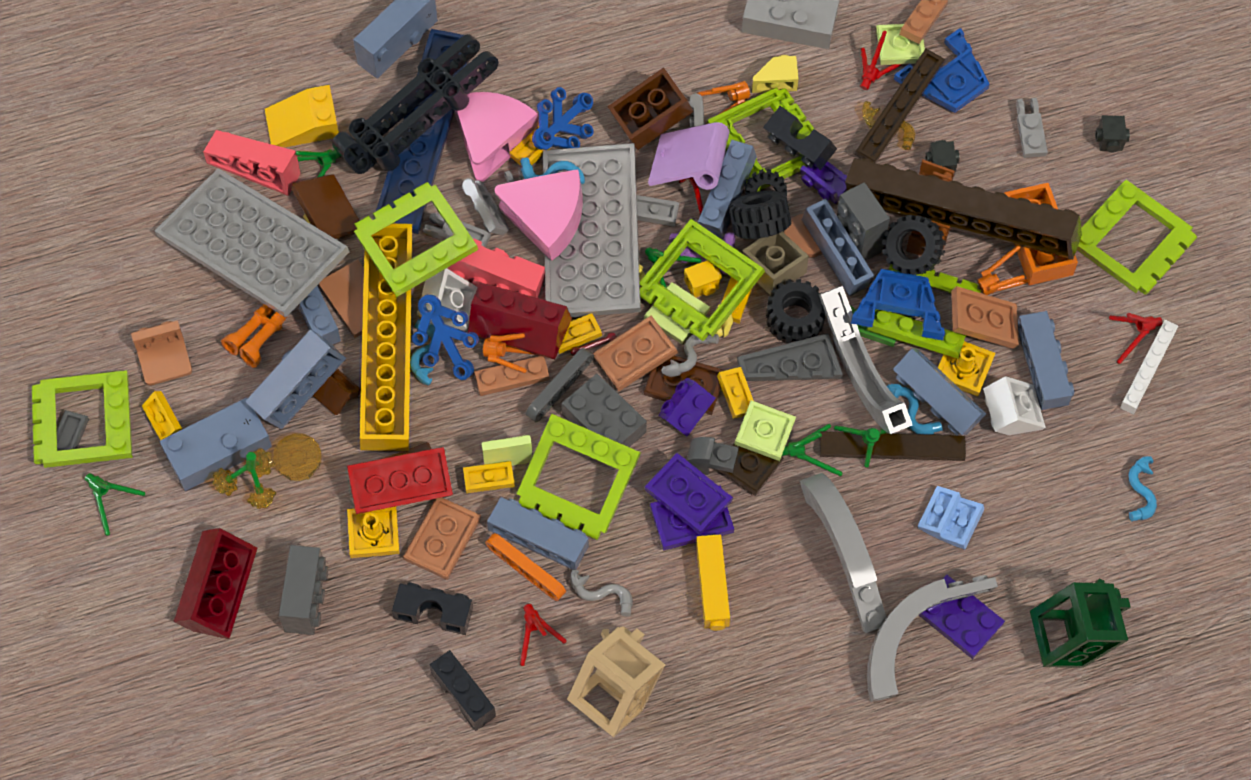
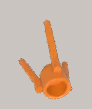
(737, 92)
(990, 283)
(494, 348)

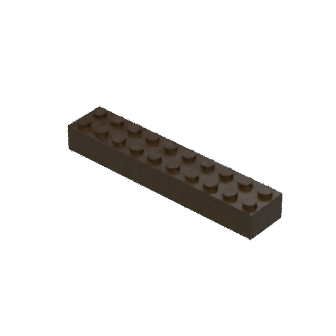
(970, 208)

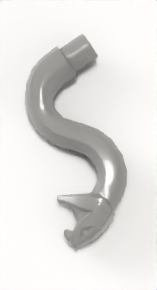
(675, 368)
(626, 600)

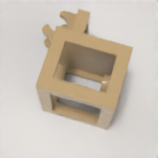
(623, 671)

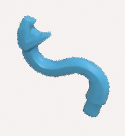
(527, 169)
(422, 373)
(928, 428)
(1148, 511)

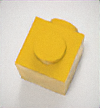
(702, 279)

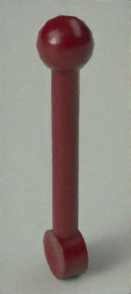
(611, 336)

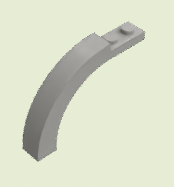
(877, 398)
(851, 549)
(883, 651)

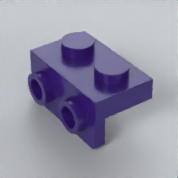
(828, 181)
(686, 406)

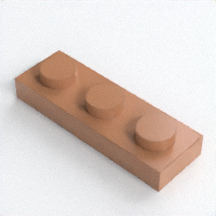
(922, 19)
(504, 378)

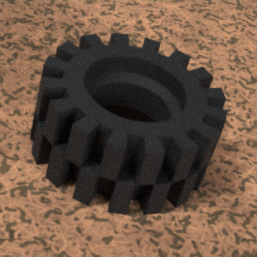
(765, 178)

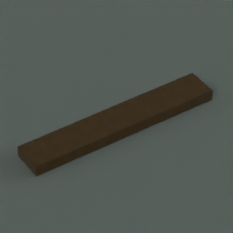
(900, 106)
(895, 446)

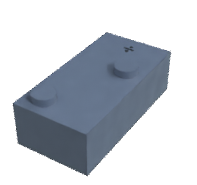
(393, 34)
(295, 379)
(215, 443)

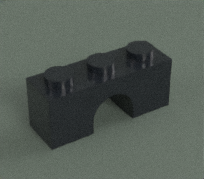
(813, 149)
(413, 601)
(464, 690)

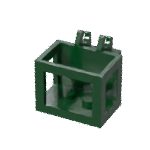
(1091, 624)

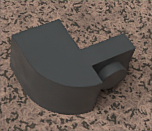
(707, 454)

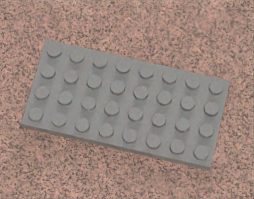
(252, 242)
(601, 262)

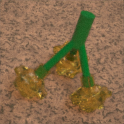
(257, 464)

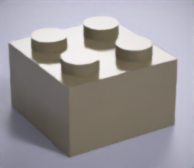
(779, 258)

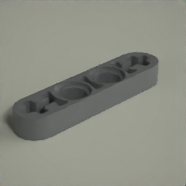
(559, 384)

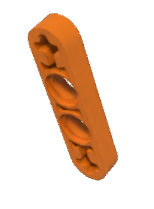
(525, 567)

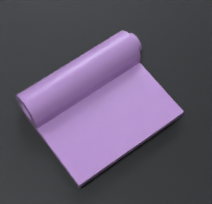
(691, 153)

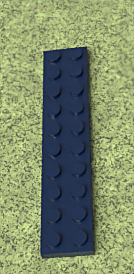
(421, 159)

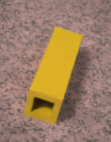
(713, 582)

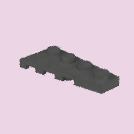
(798, 360)

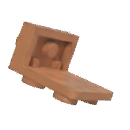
(162, 352)

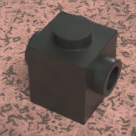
(1112, 133)
(943, 154)

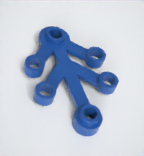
(560, 122)
(444, 333)

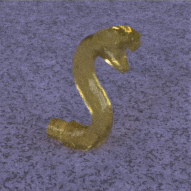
(909, 132)

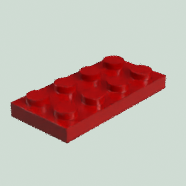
(399, 480)

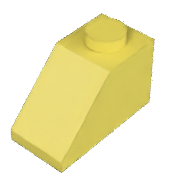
(778, 73)

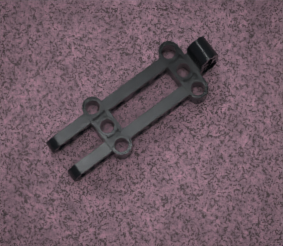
(368, 143)

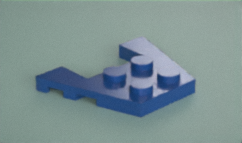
(958, 80)
(903, 295)

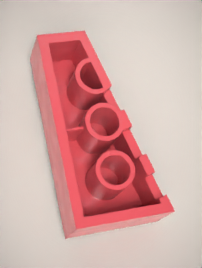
(254, 160)
(500, 270)

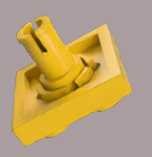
(970, 359)
(372, 525)

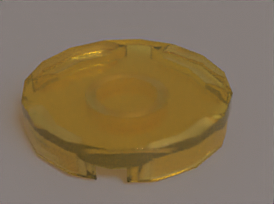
(297, 457)

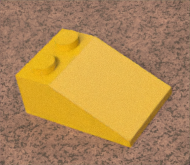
(302, 118)

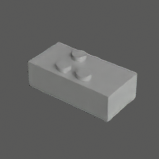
(792, 20)

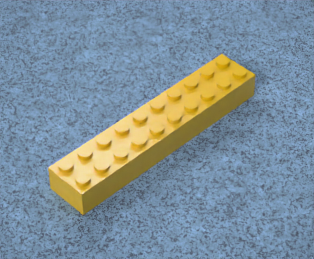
(386, 348)

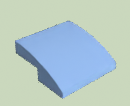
(951, 517)

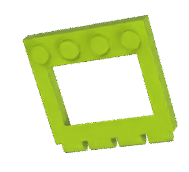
(774, 99)
(719, 254)
(1158, 261)
(427, 263)
(910, 330)
(116, 419)
(589, 444)

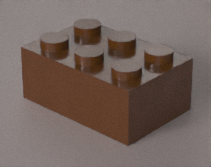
(650, 108)

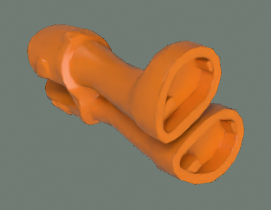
(250, 351)

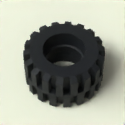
(760, 214)
(895, 238)
(799, 295)

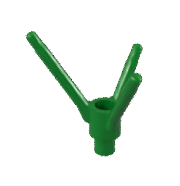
(324, 158)
(655, 254)
(869, 437)
(798, 449)
(100, 488)

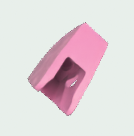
(492, 128)
(544, 209)

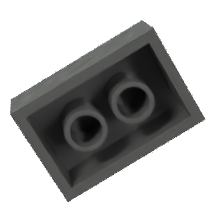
(863, 220)
(604, 412)
(303, 590)

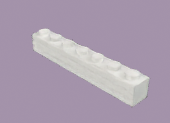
(1149, 367)

